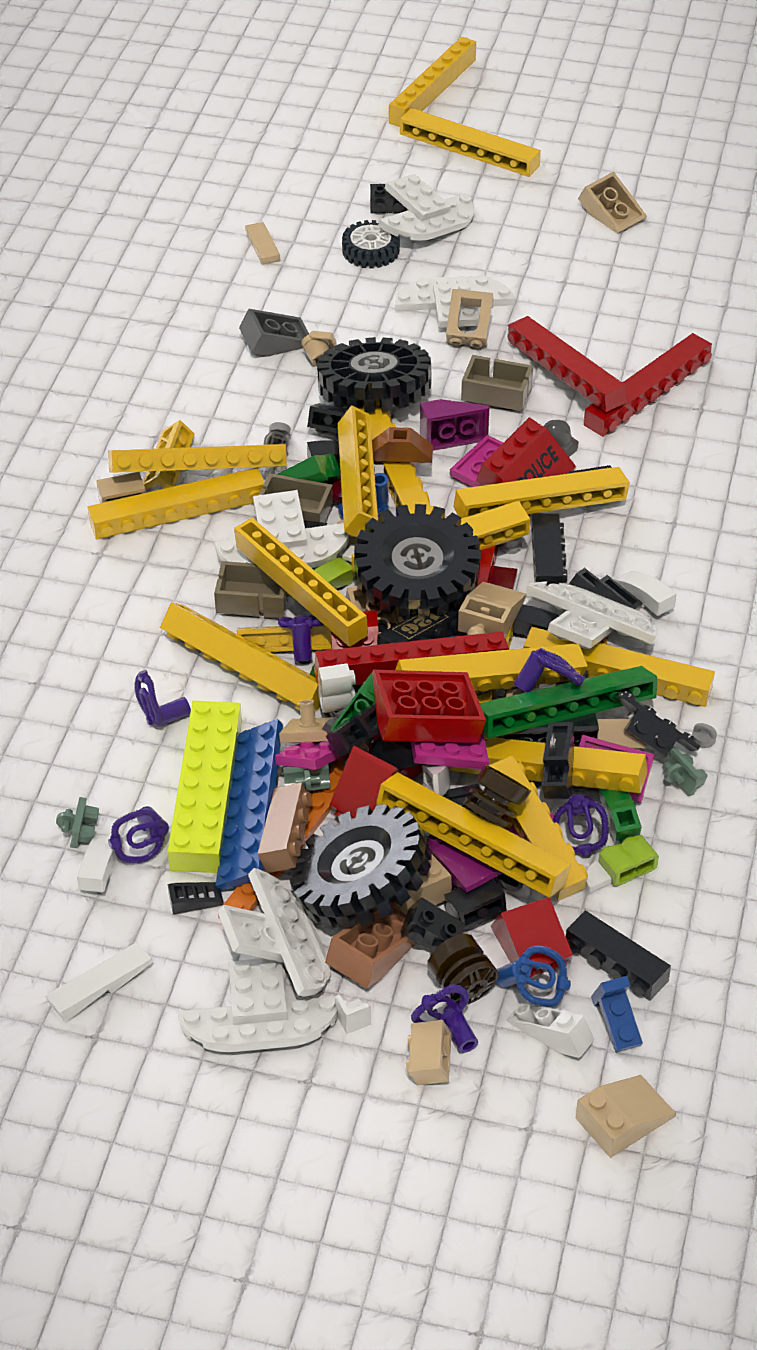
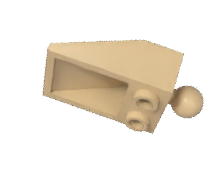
(489, 609)

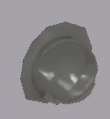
(562, 433)

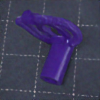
(301, 634)
(544, 659)
(154, 713)
(584, 806)
(150, 821)
(452, 1016)

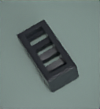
(186, 889)

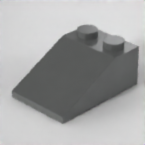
(272, 332)

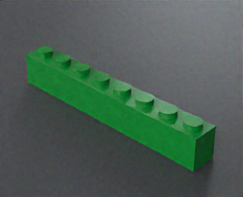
(565, 701)

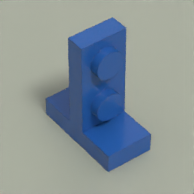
(618, 1013)

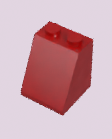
(360, 782)
(532, 926)

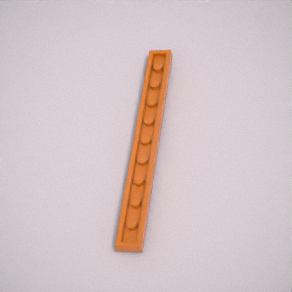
(244, 895)

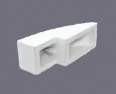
(649, 591)
(436, 778)
(96, 864)

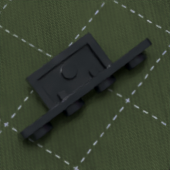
(651, 730)

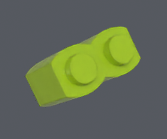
(628, 860)

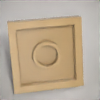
(305, 728)

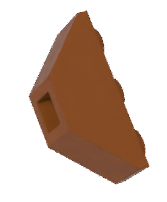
(401, 445)

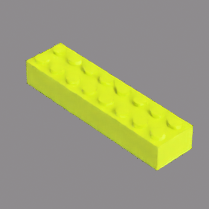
(204, 787)

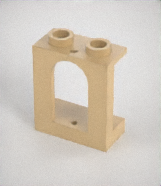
(469, 298)

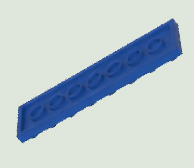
(249, 803)

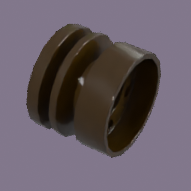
(497, 796)
(463, 964)

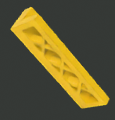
(174, 436)
(280, 639)

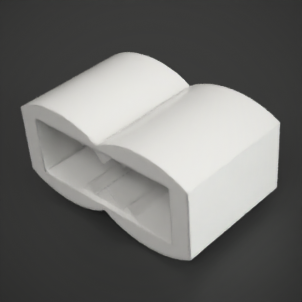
(335, 687)

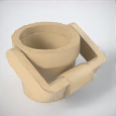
(317, 343)

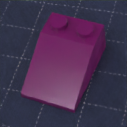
(453, 423)
(464, 869)

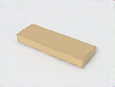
(262, 243)

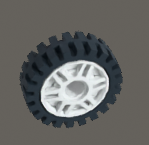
(369, 245)

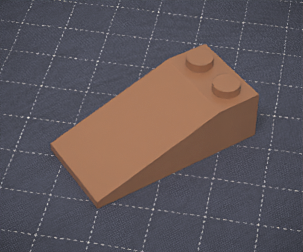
(369, 950)

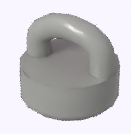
(280, 427)
(704, 735)

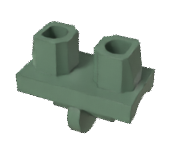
(680, 769)
(310, 778)
(69, 821)

